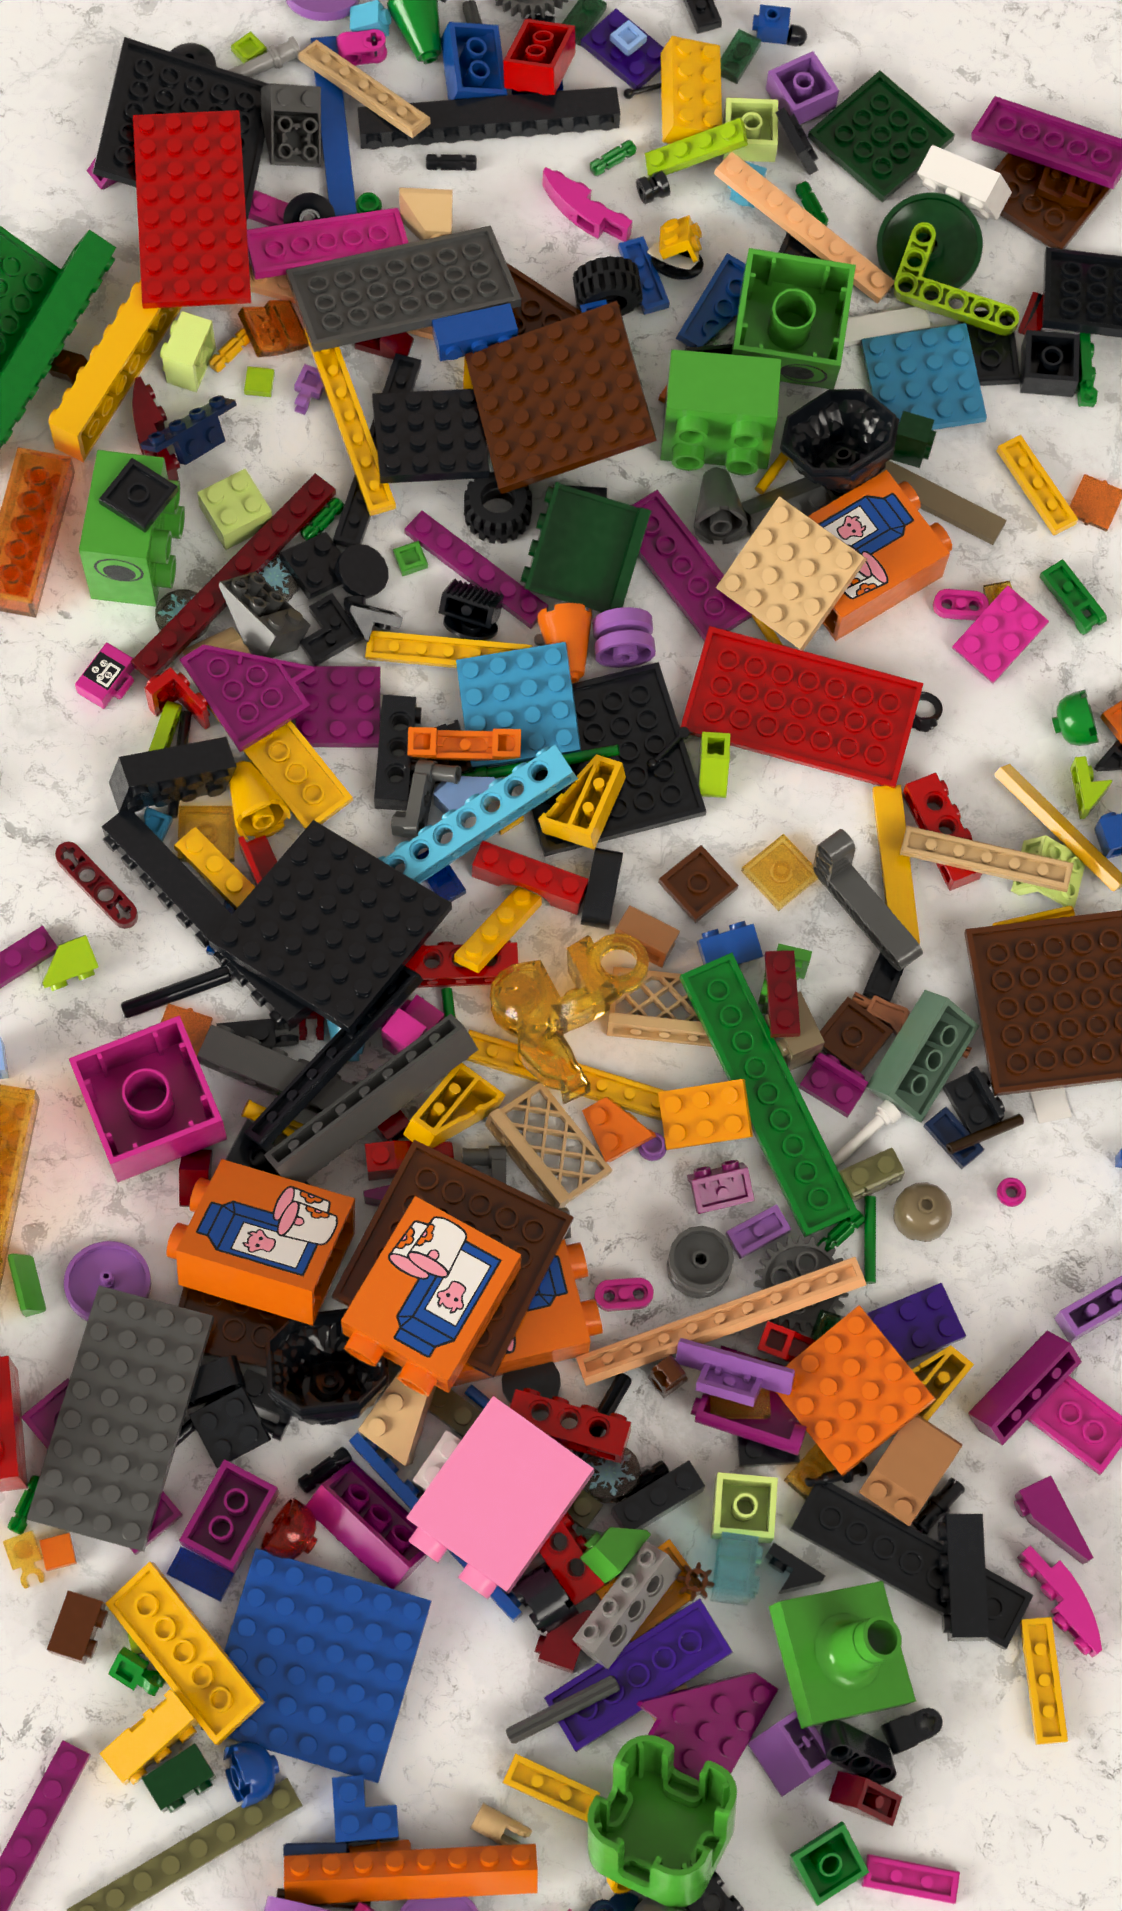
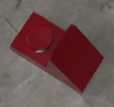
(388, 345)

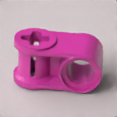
(359, 46)

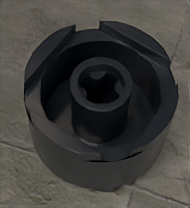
(546, 1599)

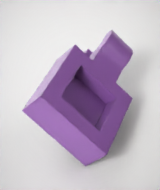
(308, 385)

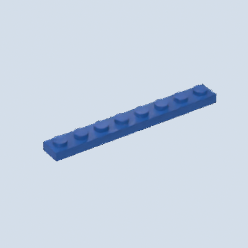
(407, 1493)

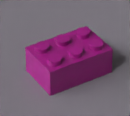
(229, 1516)

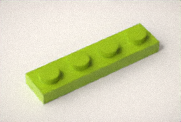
(697, 148)

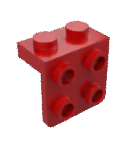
(174, 687)

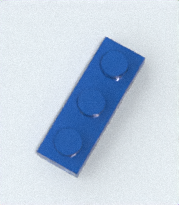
(652, 288)

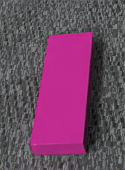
(911, 1879)

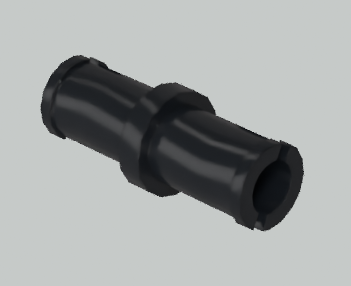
(938, 1506)

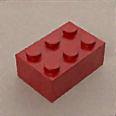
(539, 57)

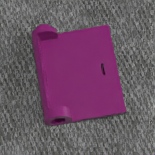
(780, 1431)

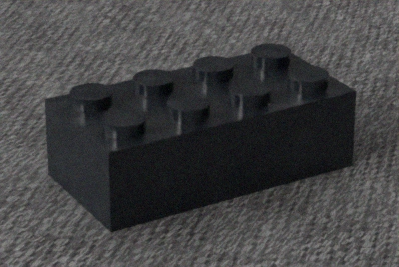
(172, 774)

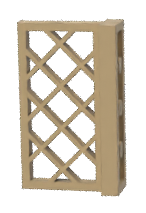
(657, 1027)
(525, 1155)

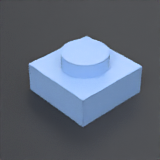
(628, 38)

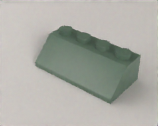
(923, 1055)

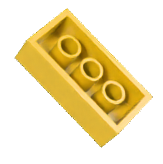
(690, 88)

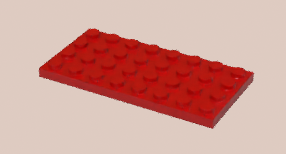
(191, 209)
(802, 707)

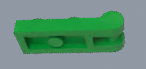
(1073, 596)

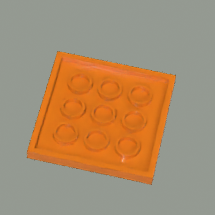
(853, 1390)

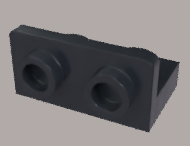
(974, 1100)

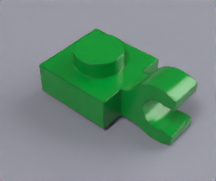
(133, 1671)

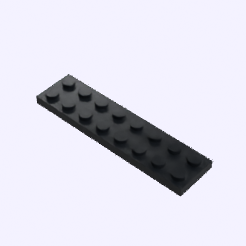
(898, 1555)

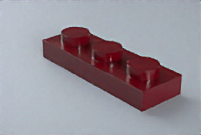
(782, 994)

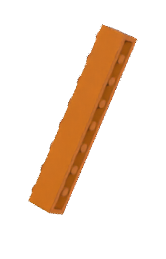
(411, 1874)

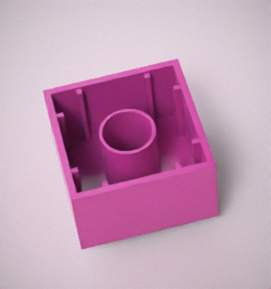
(148, 1098)

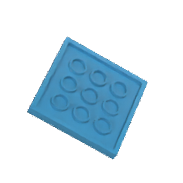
(926, 375)
(524, 692)

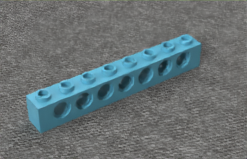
(487, 823)

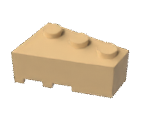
(398, 1421)

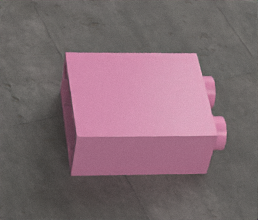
(498, 1498)

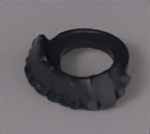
(925, 724)

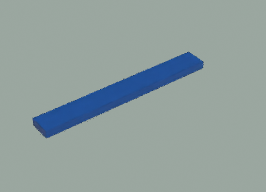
(335, 142)

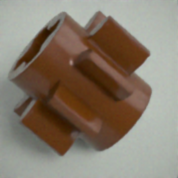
(696, 1573)

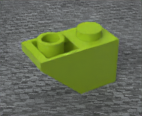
(714, 764)
(70, 960)

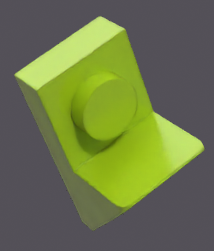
(1086, 791)

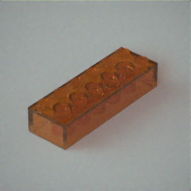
(31, 526)

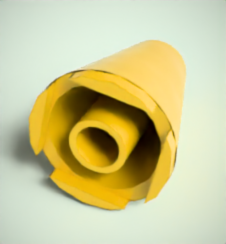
(255, 803)

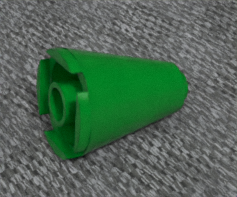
(419, 26)

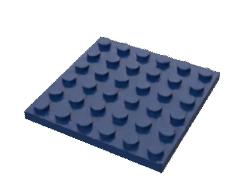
(325, 1661)

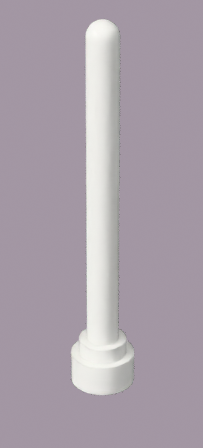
(886, 1114)

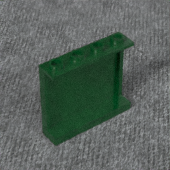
(585, 548)

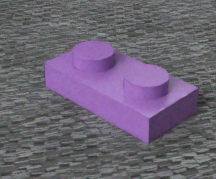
(758, 1231)

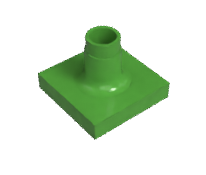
(842, 1654)

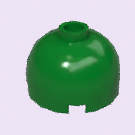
(1075, 720)

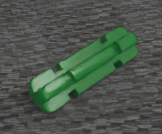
(612, 157)
(811, 202)
(322, 519)
(842, 1231)
(18, 1523)

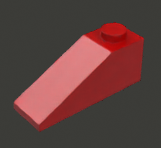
(386, 1157)

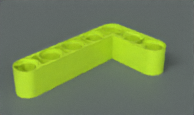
(946, 293)

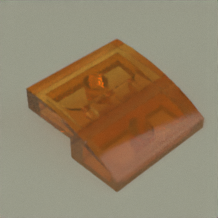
(273, 328)

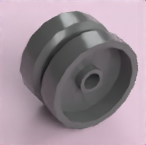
(698, 1279)

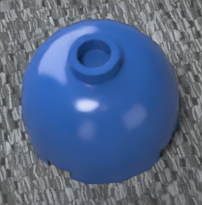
(250, 1772)

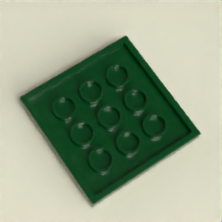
(880, 135)

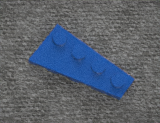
(716, 305)

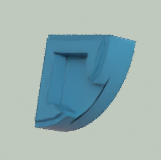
(157, 822)

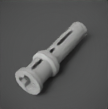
(274, 57)

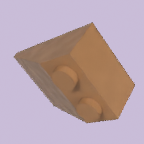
(910, 1469)

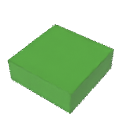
(410, 558)

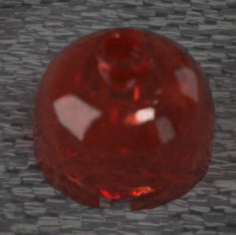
(291, 1531)

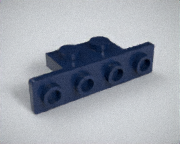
(194, 433)

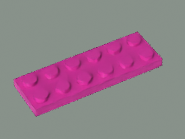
(319, 240)

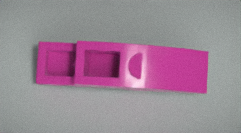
(576, 204)
(1073, 1609)

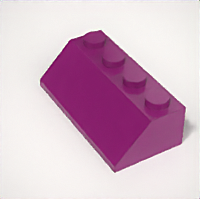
(368, 1523)

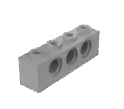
(627, 1605)

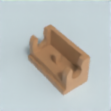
(652, 933)

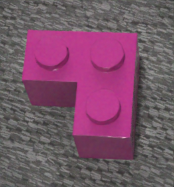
(409, 1024)

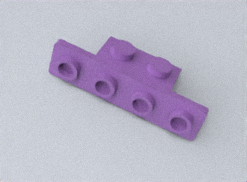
(733, 1374)

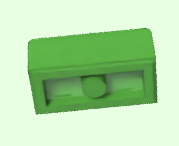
(26, 1284)

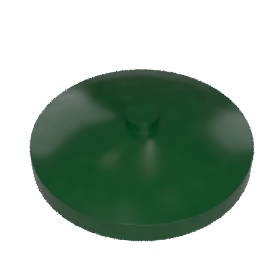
(956, 245)

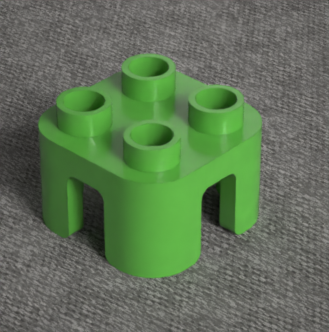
(660, 1825)

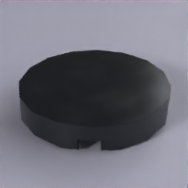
(361, 571)
(542, 1378)

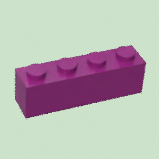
(1024, 1387)

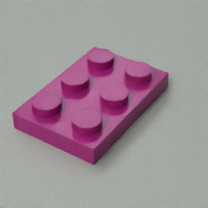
(1000, 634)
(1080, 1424)

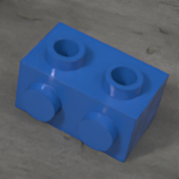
(740, 941)

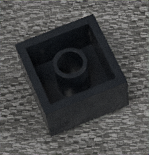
(1049, 363)

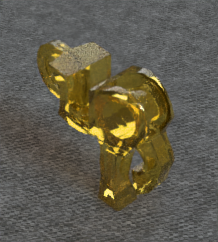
(533, 1011)

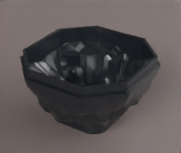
(840, 439)
(315, 1374)

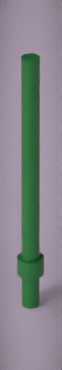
(571, 758)

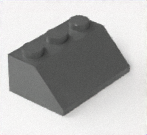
(801, 494)

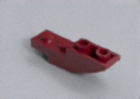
(150, 419)

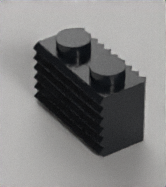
(471, 604)

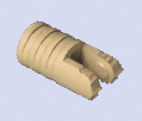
(493, 1823)

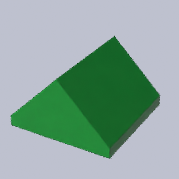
(828, 1863)

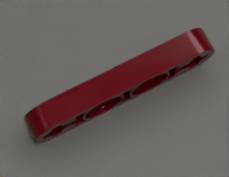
(93, 887)

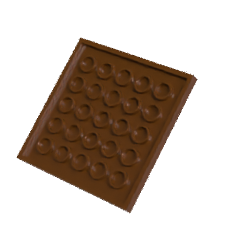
(560, 397)
(1049, 1001)
(487, 1206)

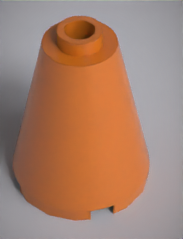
(571, 625)

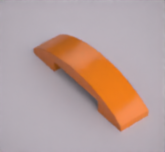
(464, 745)

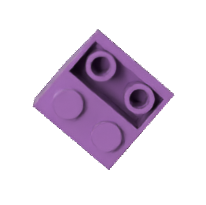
(790, 1753)

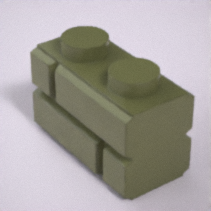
(872, 1174)

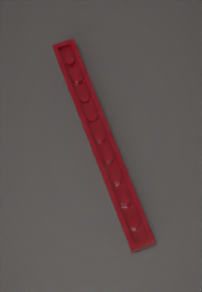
(250, 558)

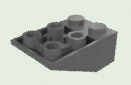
(292, 124)
(263, 616)

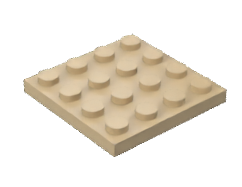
(791, 573)

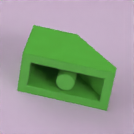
(612, 1550)

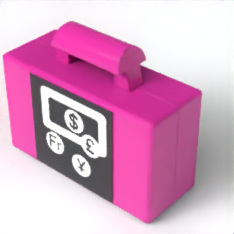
(106, 676)

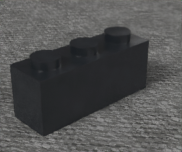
(658, 1498)

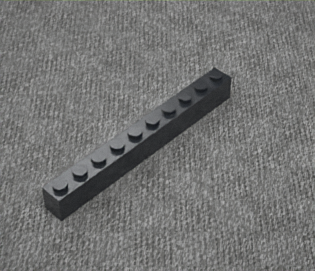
(498, 118)
(194, 906)

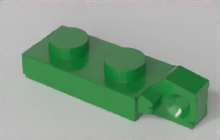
(1086, 392)

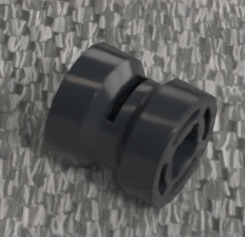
(653, 187)

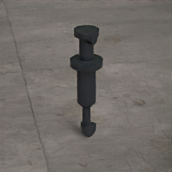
(834, 1476)

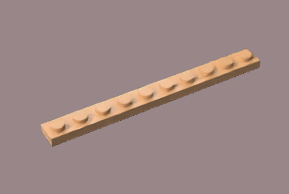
(721, 1320)

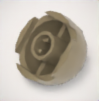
(922, 1212)

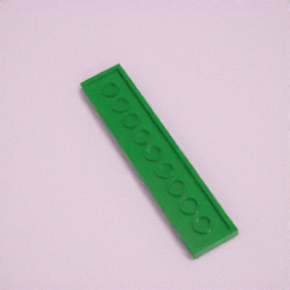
(774, 1101)

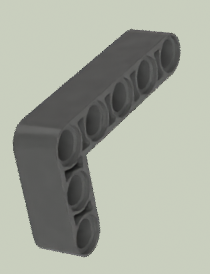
(859, 900)

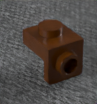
(67, 365)

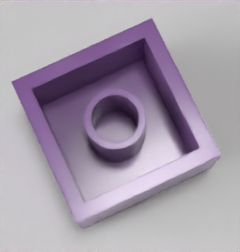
(803, 88)

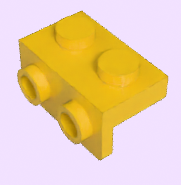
(680, 236)

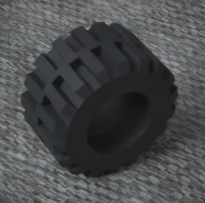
(610, 280)
(496, 525)

